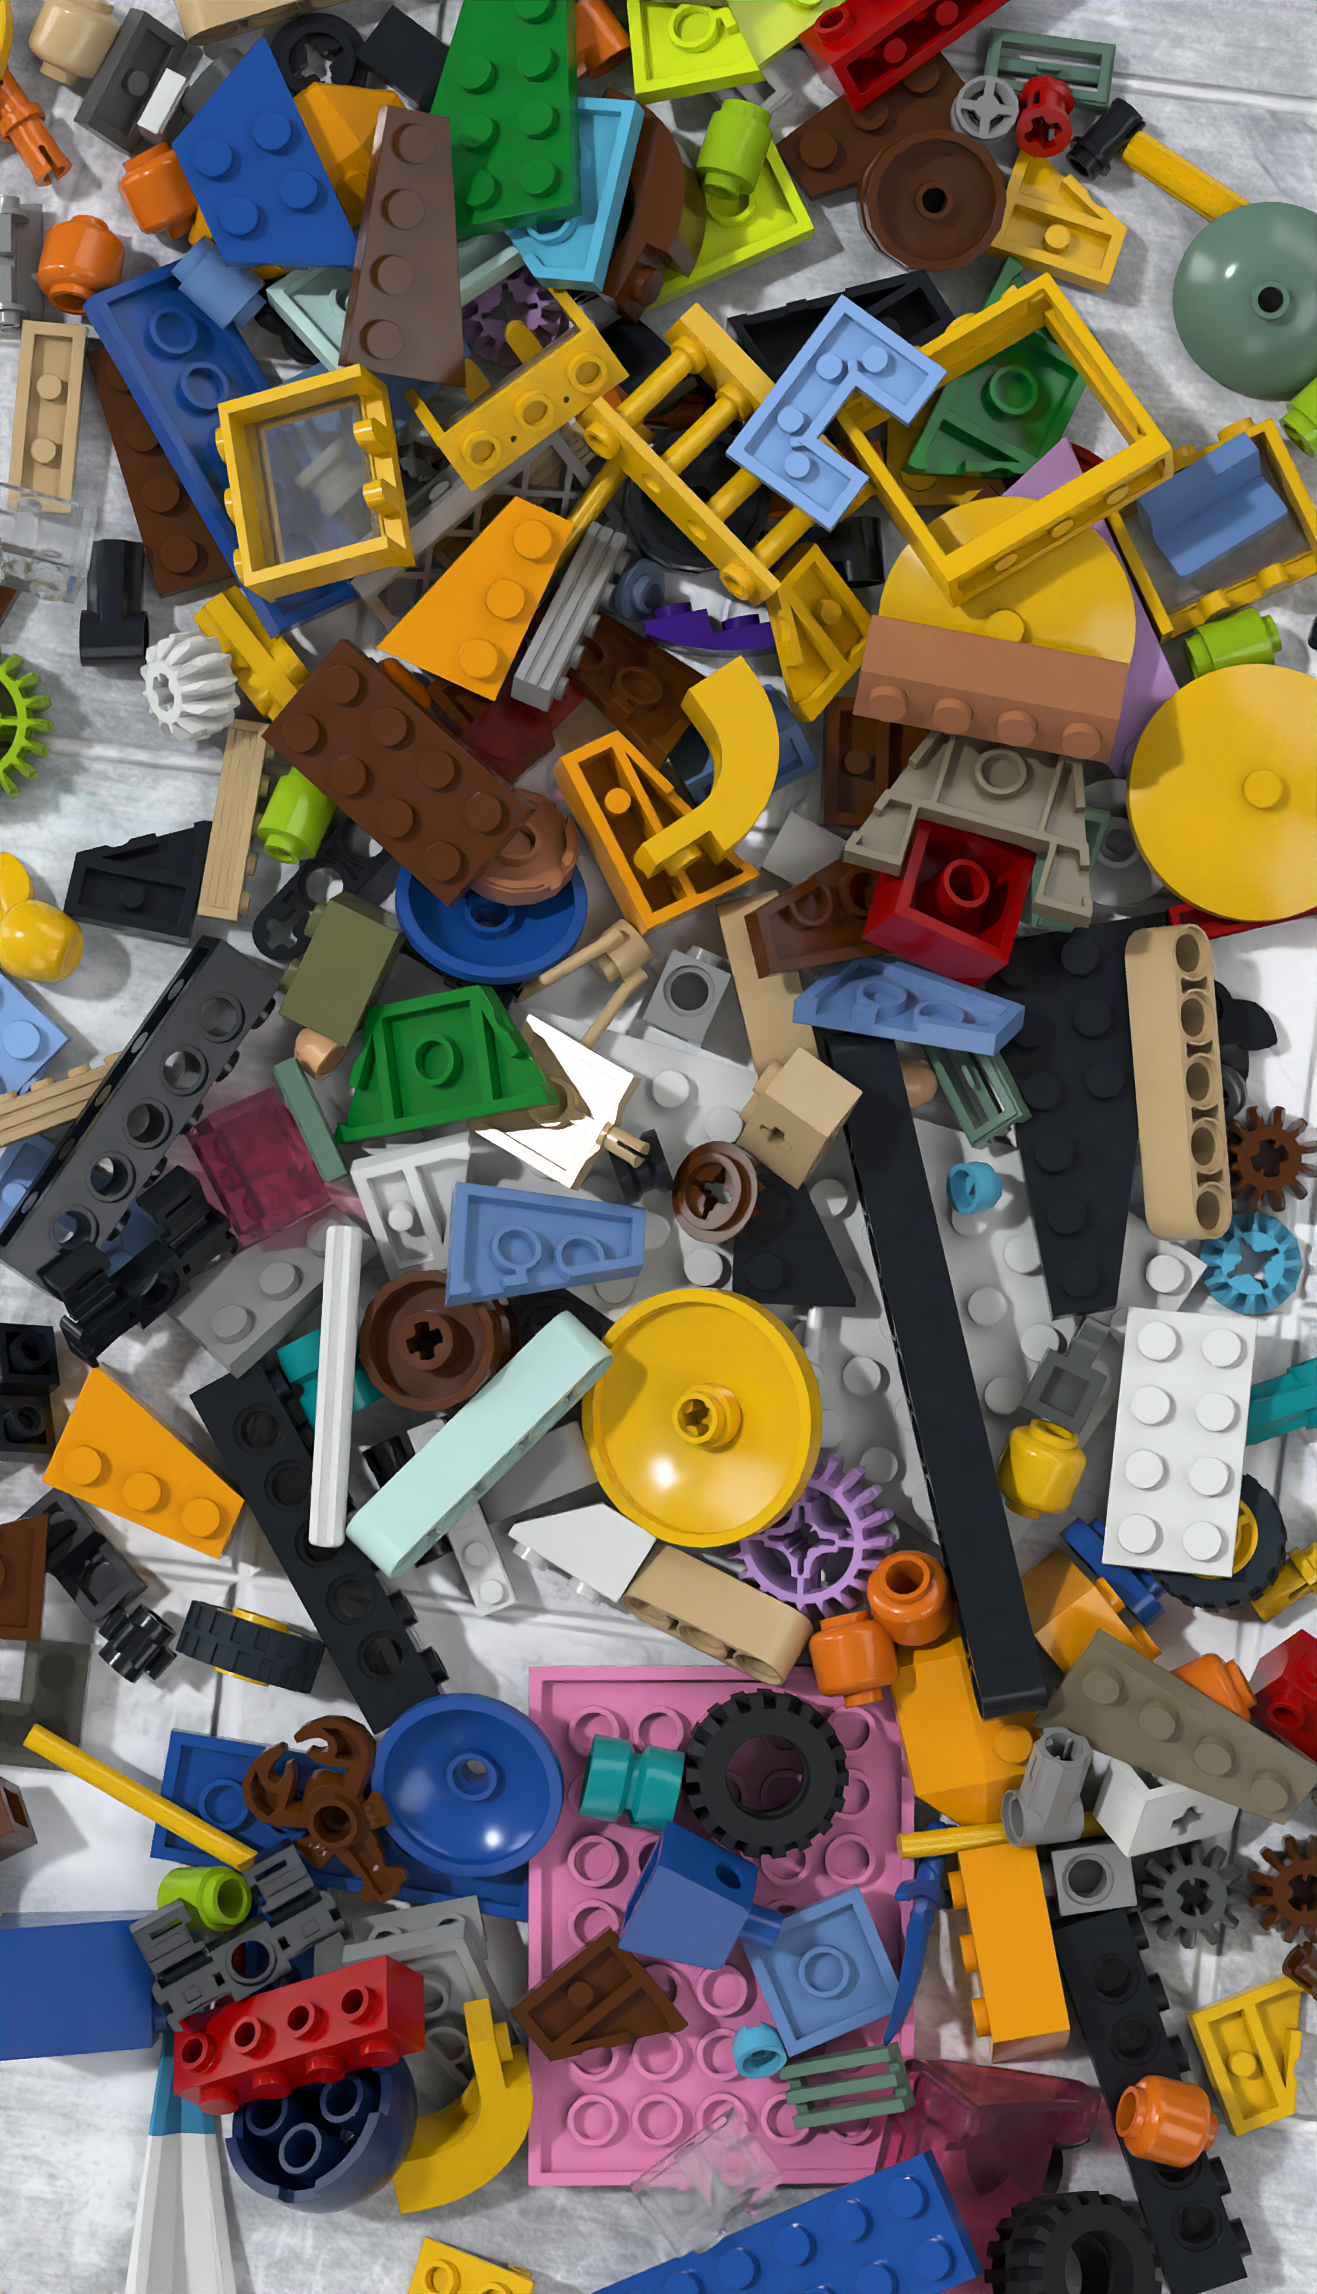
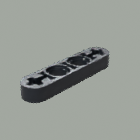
(334, 855)

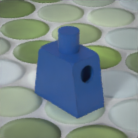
(695, 1903)

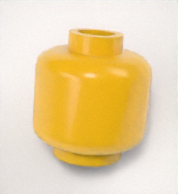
(1040, 1468)

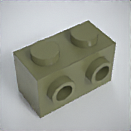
(342, 967)

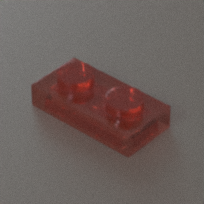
(513, 731)

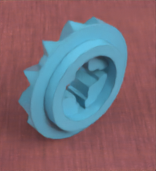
(1280, 1272)

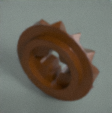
(698, 1209)

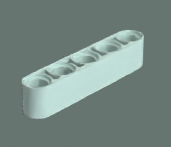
(479, 1444)

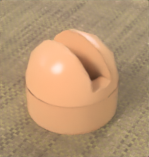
(317, 1054)
(919, 1080)

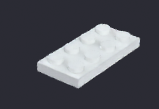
(1180, 1442)

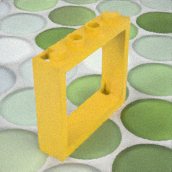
(1062, 512)

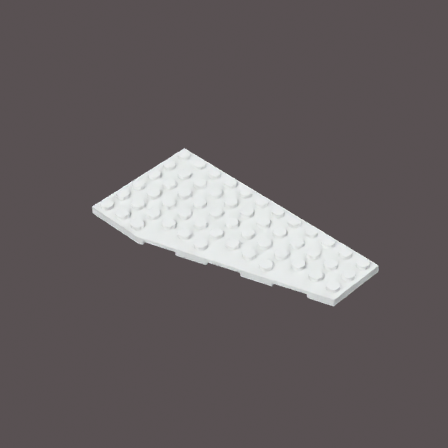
(863, 1399)

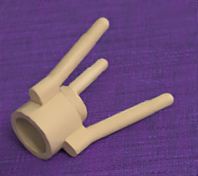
(612, 956)

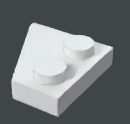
(410, 1200)

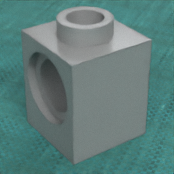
(685, 1024)
(1114, 1889)

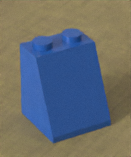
(74, 1985)

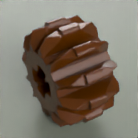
(1282, 1172)
(1278, 1892)

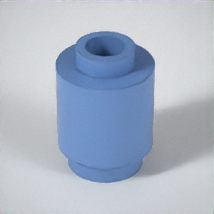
(219, 290)

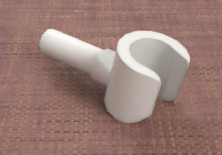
(812, 1341)

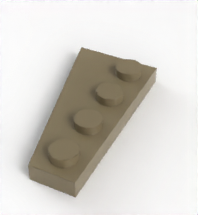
(1174, 1731)

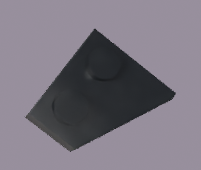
(142, 886)

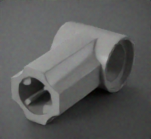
(1049, 1798)

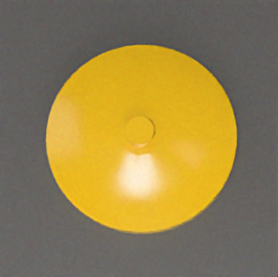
(1061, 601)
(1230, 793)
(703, 1417)

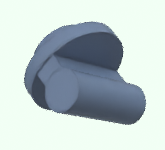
(637, 590)

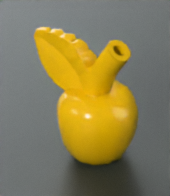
(35, 937)

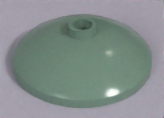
(1220, 290)

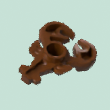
(332, 1804)

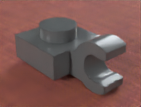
(1066, 1385)

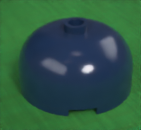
(327, 2141)

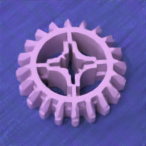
(862, 1532)

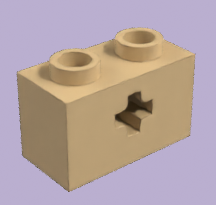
(796, 1115)

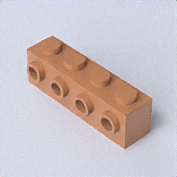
(991, 689)

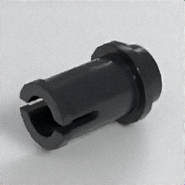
(1104, 140)

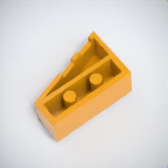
(484, 602)
(621, 805)
(142, 1469)
(1070, 1609)
(1010, 1952)

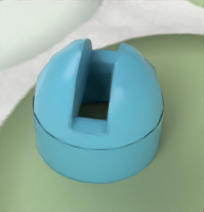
(973, 1187)
(762, 2063)

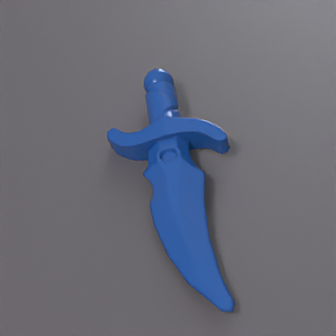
(927, 1897)

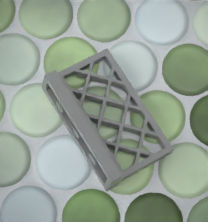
(448, 502)

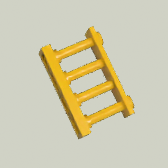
(740, 388)

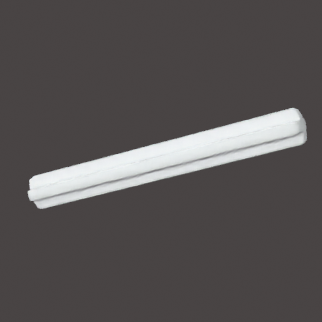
(335, 1386)

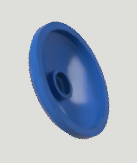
(517, 949)
(460, 1817)

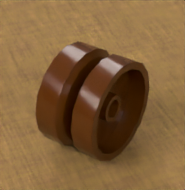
(963, 220)
(403, 1350)

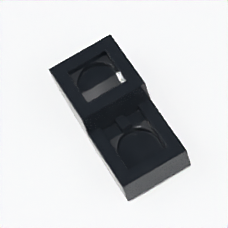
(405, 58)
(86, 1559)

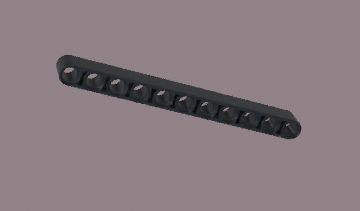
(938, 1380)

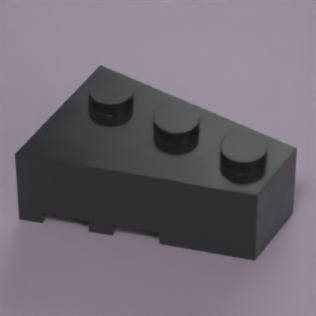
(903, 303)

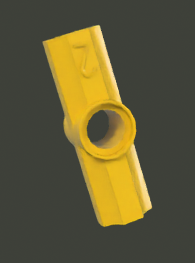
(265, 666)

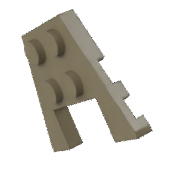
(995, 793)

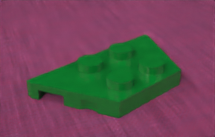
(1003, 410)
(440, 1065)

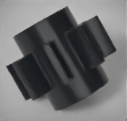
(137, 1643)

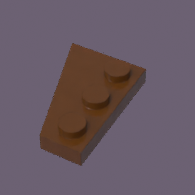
(631, 684)

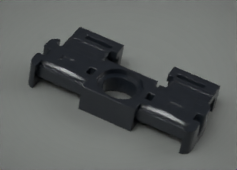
(114, 1304)
(296, 1925)

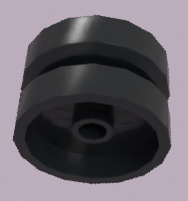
(658, 536)

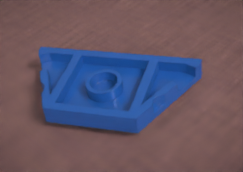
(262, 174)

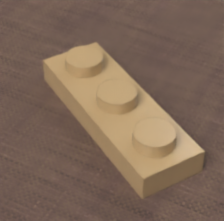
(48, 407)

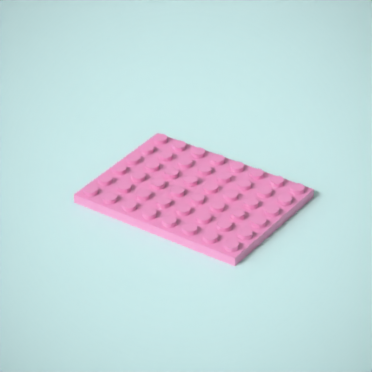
(632, 2104)

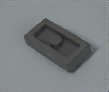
(129, 79)

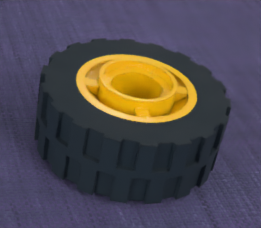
(1257, 1557)
(251, 1647)

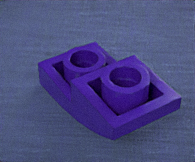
(690, 633)

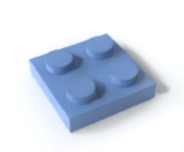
(824, 1971)

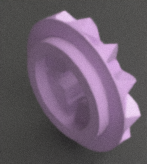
(487, 335)

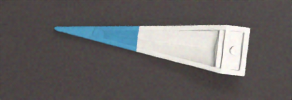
(181, 2211)

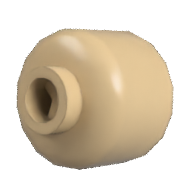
(73, 38)

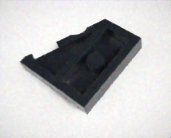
(788, 1252)

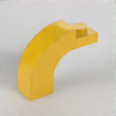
(744, 747)
(480, 2130)

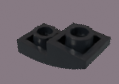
(641, 354)
(26, 1381)

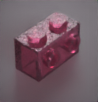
(258, 1166)

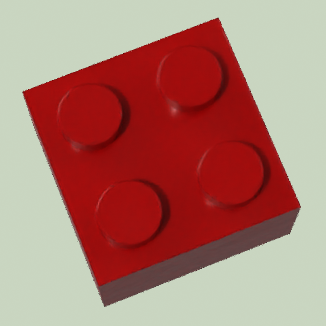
(952, 902)

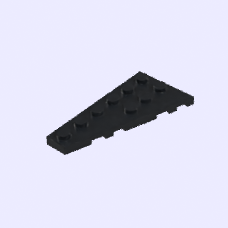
(1082, 1099)

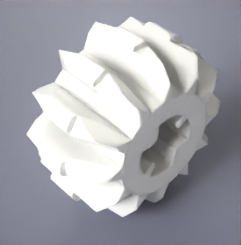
(190, 686)

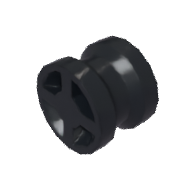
(648, 1176)

